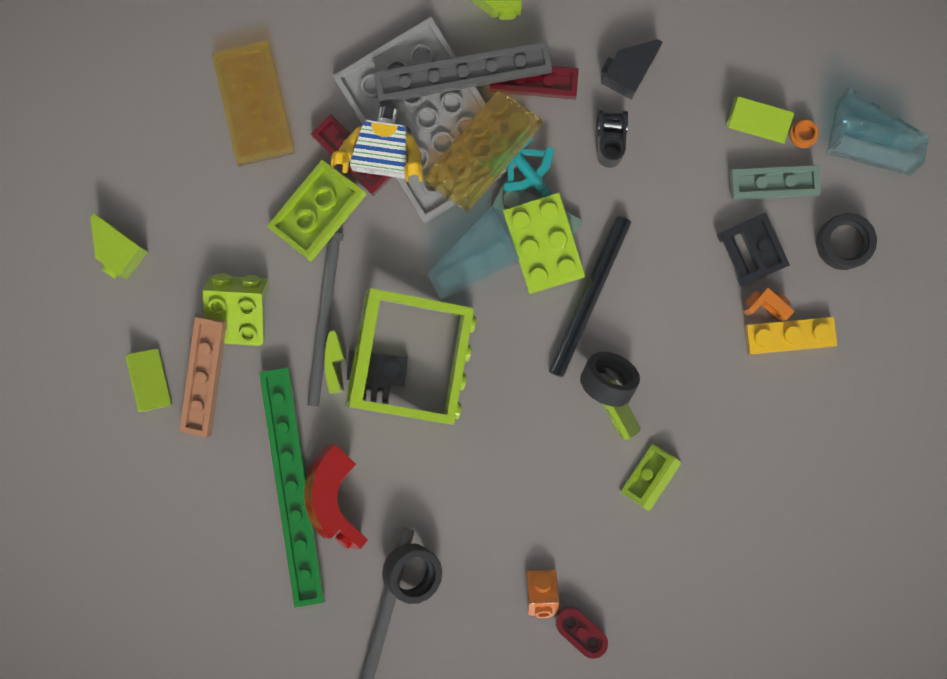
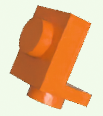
(773, 303)
(542, 593)

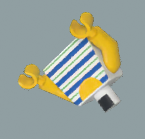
(381, 149)

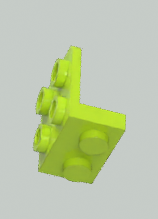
(240, 304)

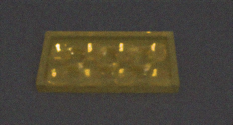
(253, 103)
(483, 150)

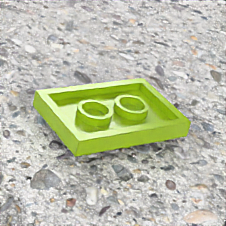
(316, 210)
(544, 243)

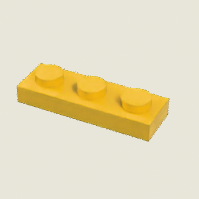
(790, 335)

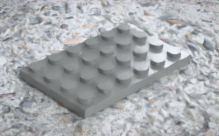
(431, 119)

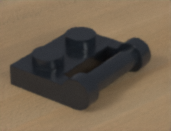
(762, 247)

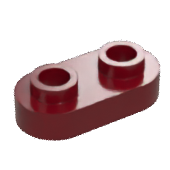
(580, 632)

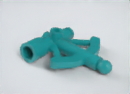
(532, 177)

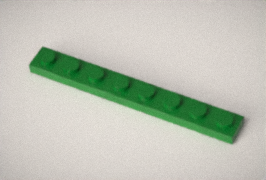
(290, 484)

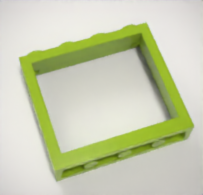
(364, 346)

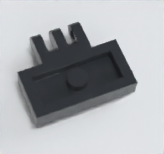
(382, 373)

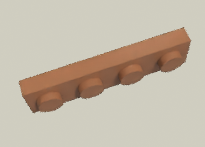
(203, 376)

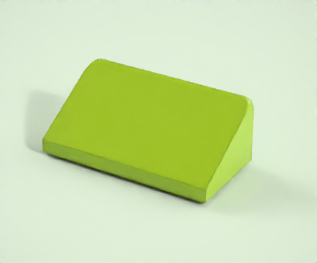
(148, 380)
(623, 420)
(651, 477)

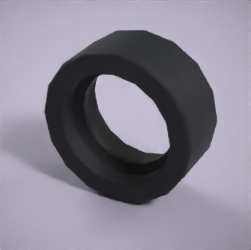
(867, 233)
(603, 390)
(426, 587)

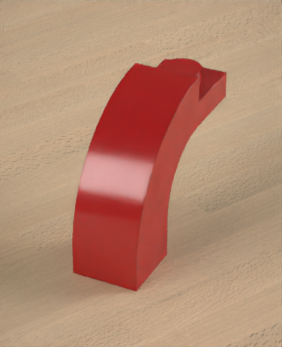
(321, 497)

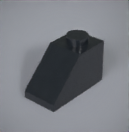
(629, 67)

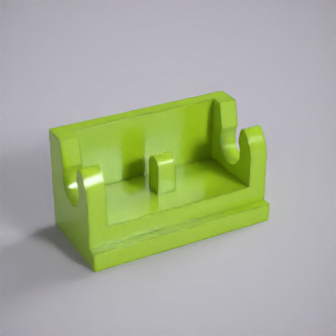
(759, 119)

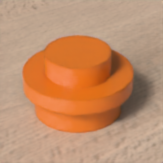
(804, 133)

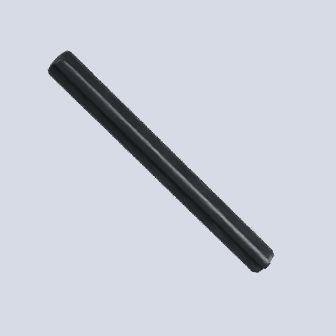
(590, 296)

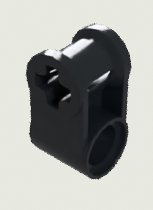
(611, 131)

